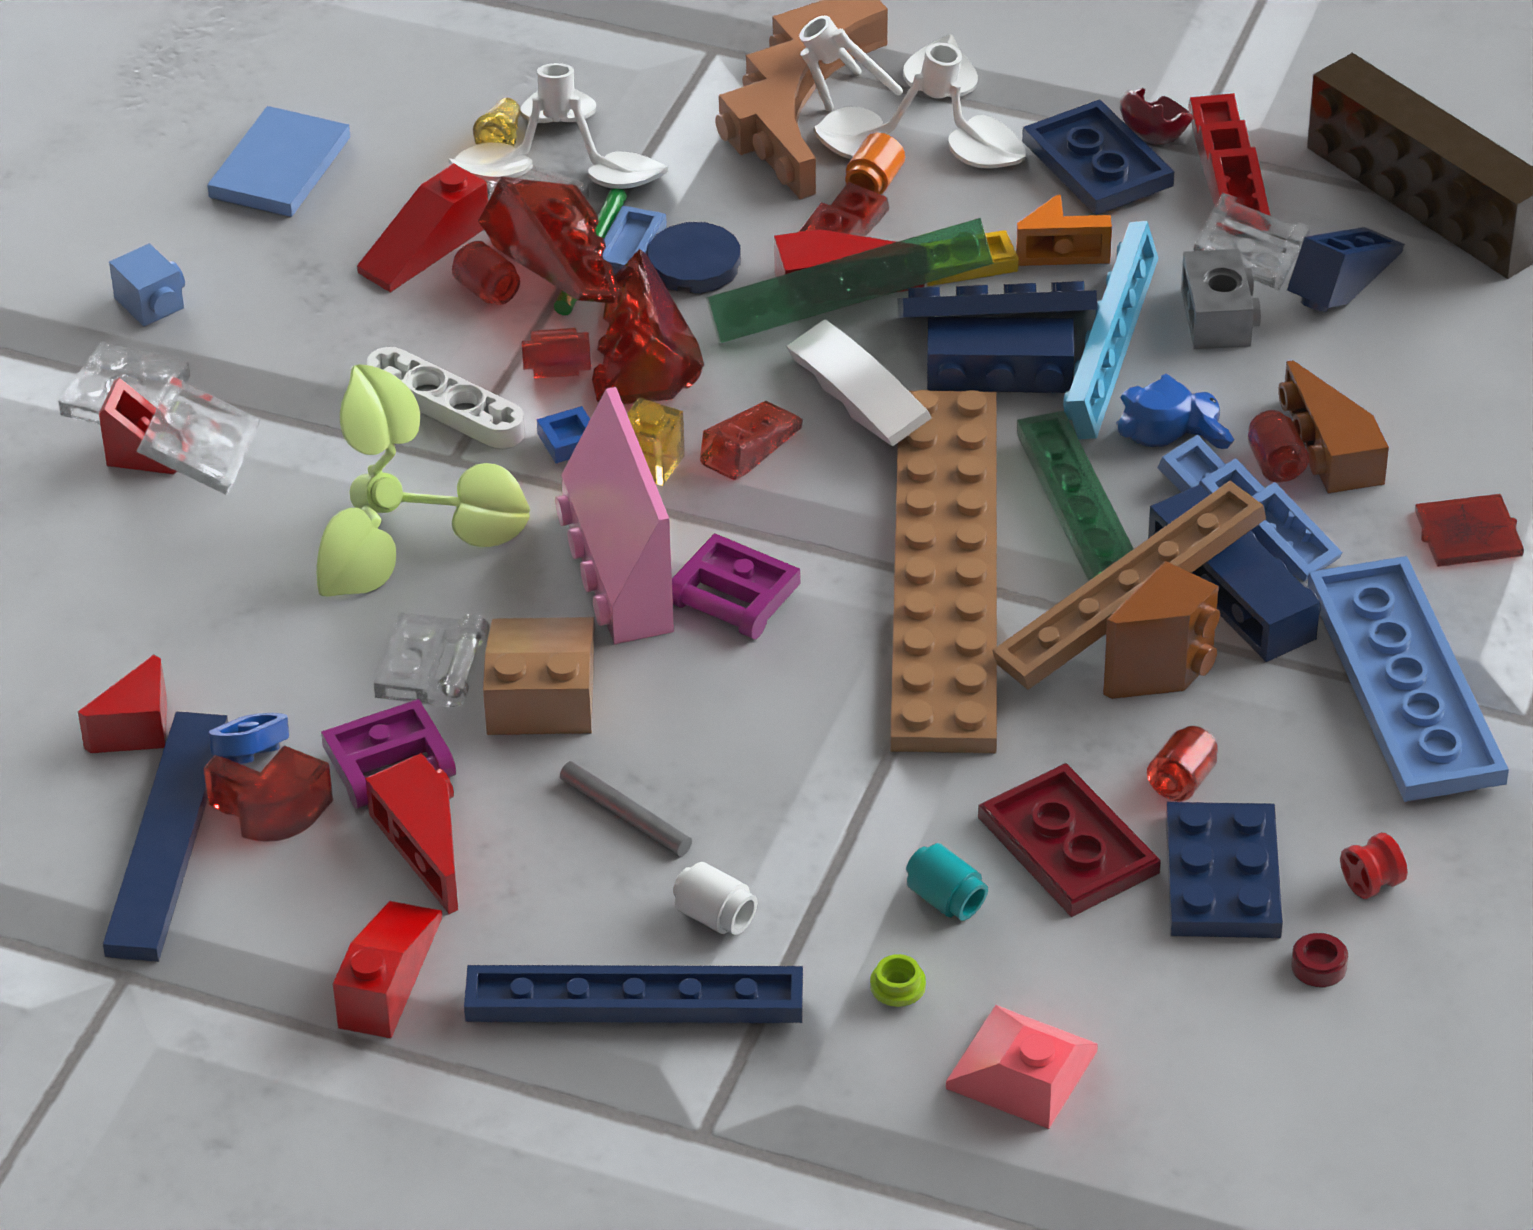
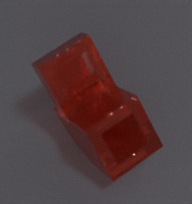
(272, 802)

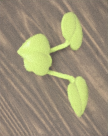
(373, 418)

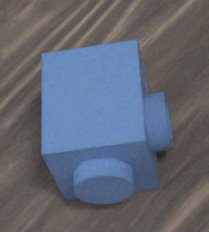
(147, 284)

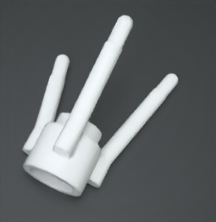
(828, 44)

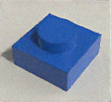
(562, 432)

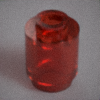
(486, 273)
(556, 353)
(1277, 446)
(1183, 763)

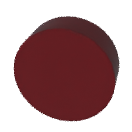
(1319, 959)

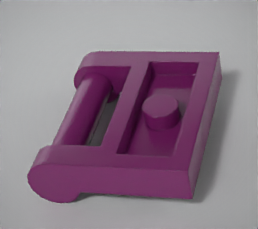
(739, 573)
(383, 741)

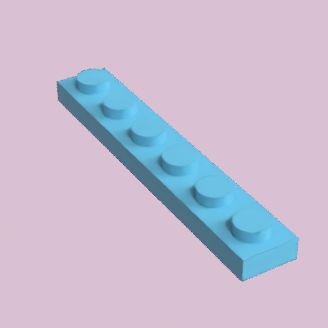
(1112, 331)

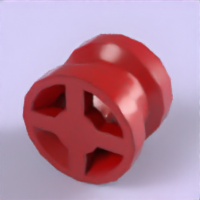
(1373, 865)

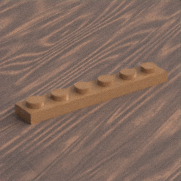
(1083, 614)

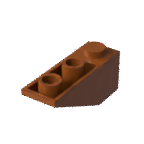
(1338, 433)

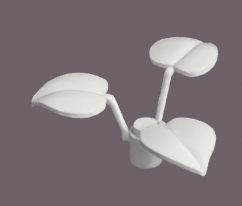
(939, 72)
(557, 102)

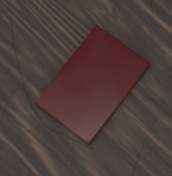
(1069, 839)

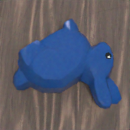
(1168, 411)

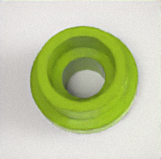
(898, 981)

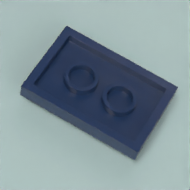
(1098, 156)
(1223, 870)

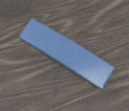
(1287, 529)

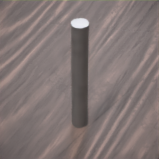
(626, 808)

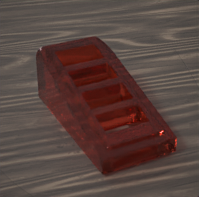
(744, 442)

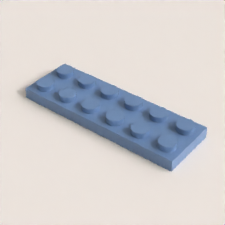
(1407, 679)

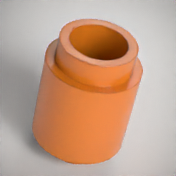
(875, 162)

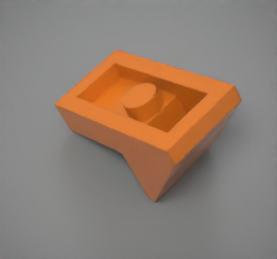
(1056, 239)

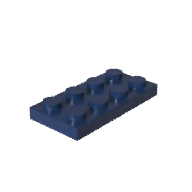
(1016, 299)

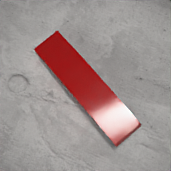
(1226, 151)

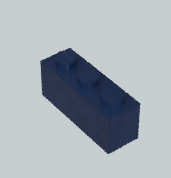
(1000, 354)

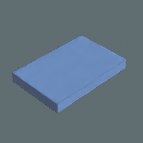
(279, 161)

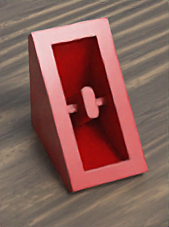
(123, 424)
(128, 713)

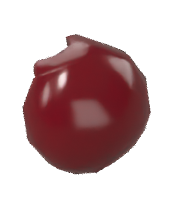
(1154, 121)

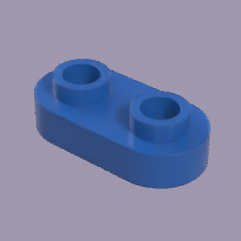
(249, 735)

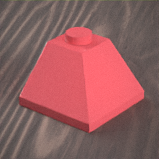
(1022, 1066)

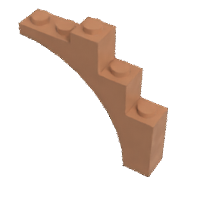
(779, 83)

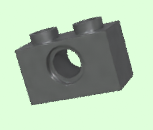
(1219, 298)

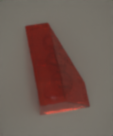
(551, 234)
(647, 341)

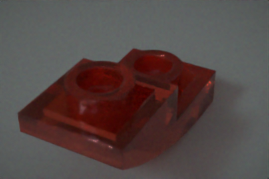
(852, 212)

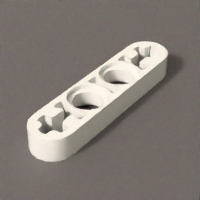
(490, 421)

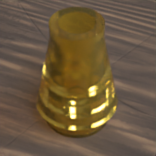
(498, 123)

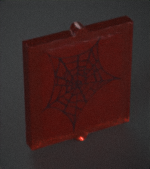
(1469, 530)

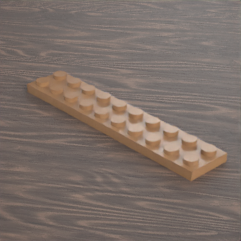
(946, 578)

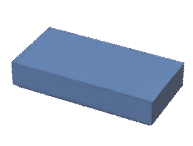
(631, 231)

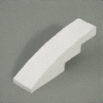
(859, 382)

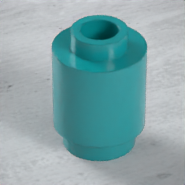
(946, 881)

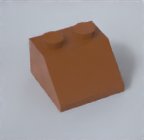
(1161, 635)

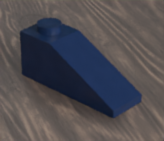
(1340, 265)

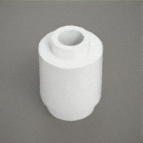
(714, 899)

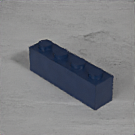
(1253, 586)

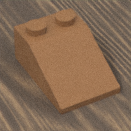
(539, 676)

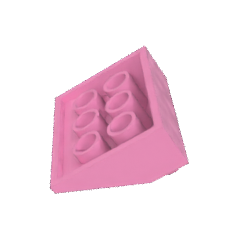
(618, 526)

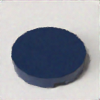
(695, 256)

